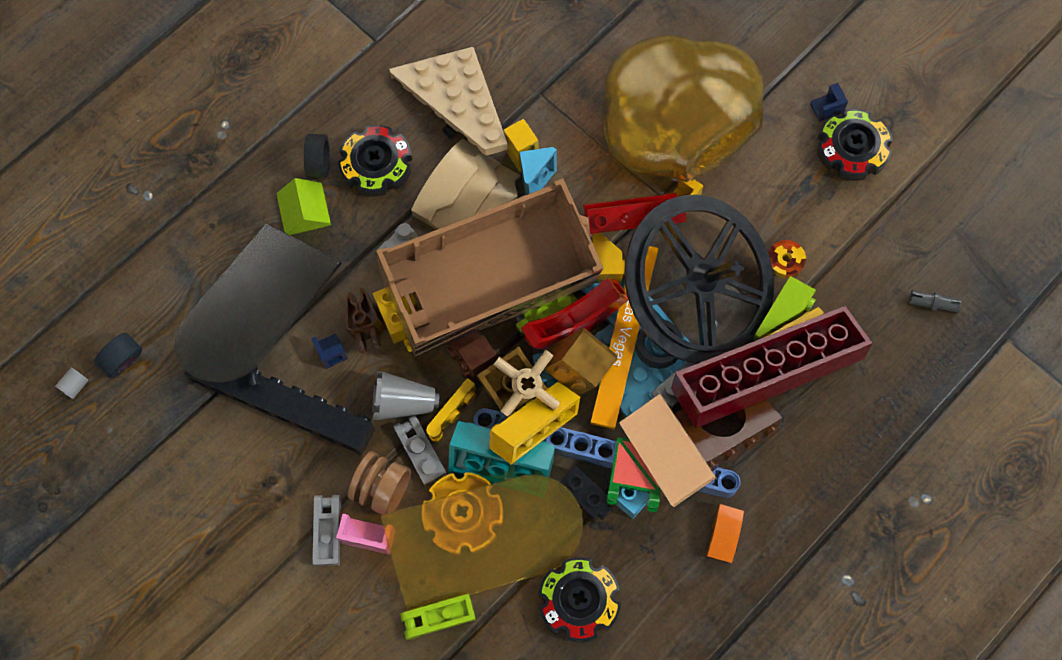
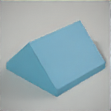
(537, 168)

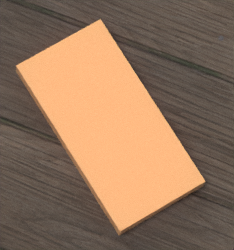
(667, 450)

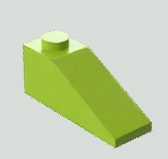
(788, 306)

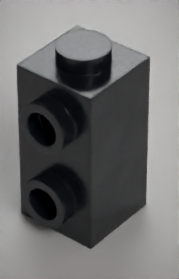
(588, 495)

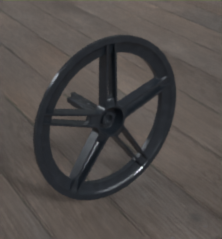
(701, 277)

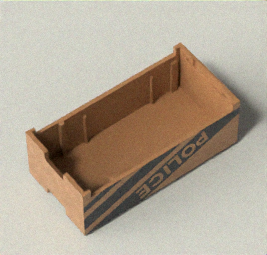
(489, 267)

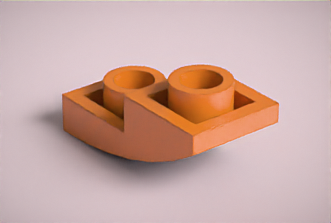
(725, 533)

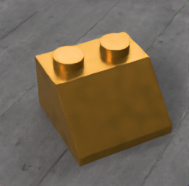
(580, 361)
(500, 385)

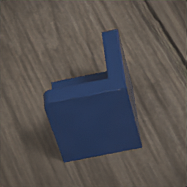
(832, 103)
(330, 350)

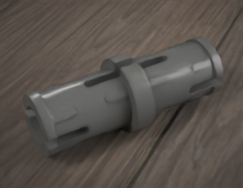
(935, 301)

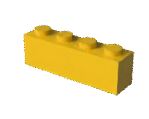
(532, 424)

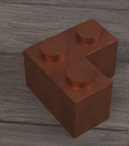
(473, 355)

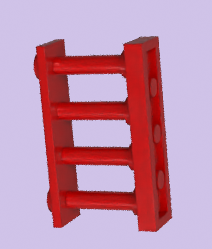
(624, 213)

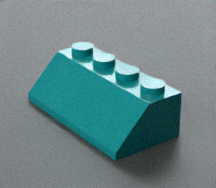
(471, 453)

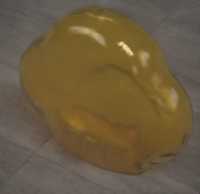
(681, 105)

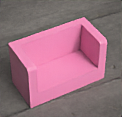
(362, 535)

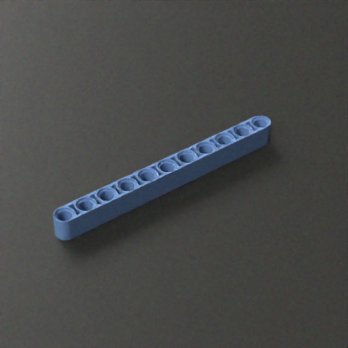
(597, 443)

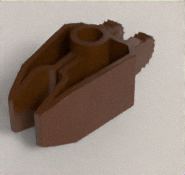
(363, 320)

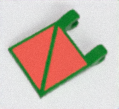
(632, 473)

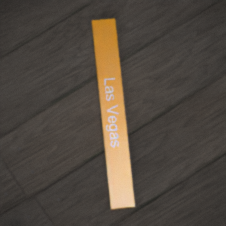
(622, 344)

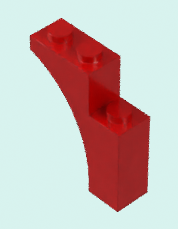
(584, 313)

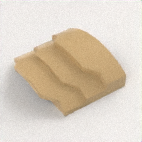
(464, 186)

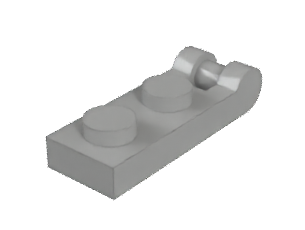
(420, 451)
(325, 529)

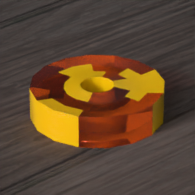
(788, 249)

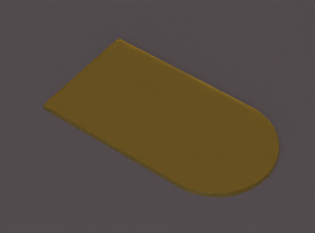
(482, 538)

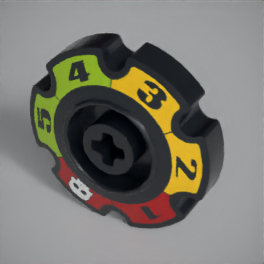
(870, 149)
(375, 160)
(579, 578)

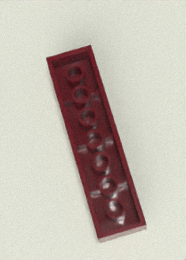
(770, 366)

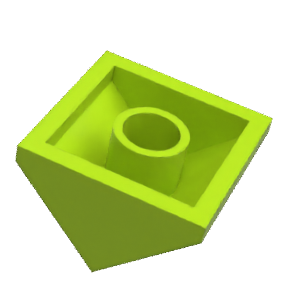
(303, 206)

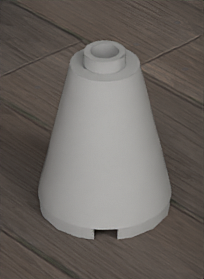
(401, 397)

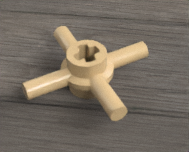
(528, 393)

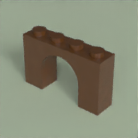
(756, 421)

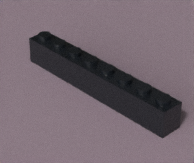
(298, 410)

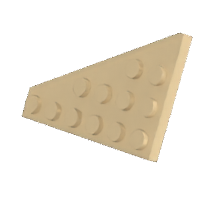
(458, 94)

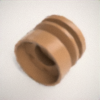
(376, 482)

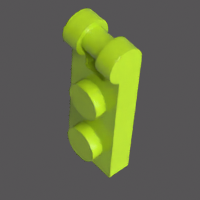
(438, 616)

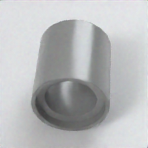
(72, 383)

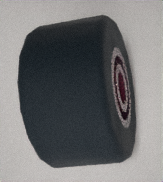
(118, 355)

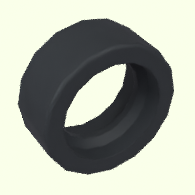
(316, 155)
(650, 360)

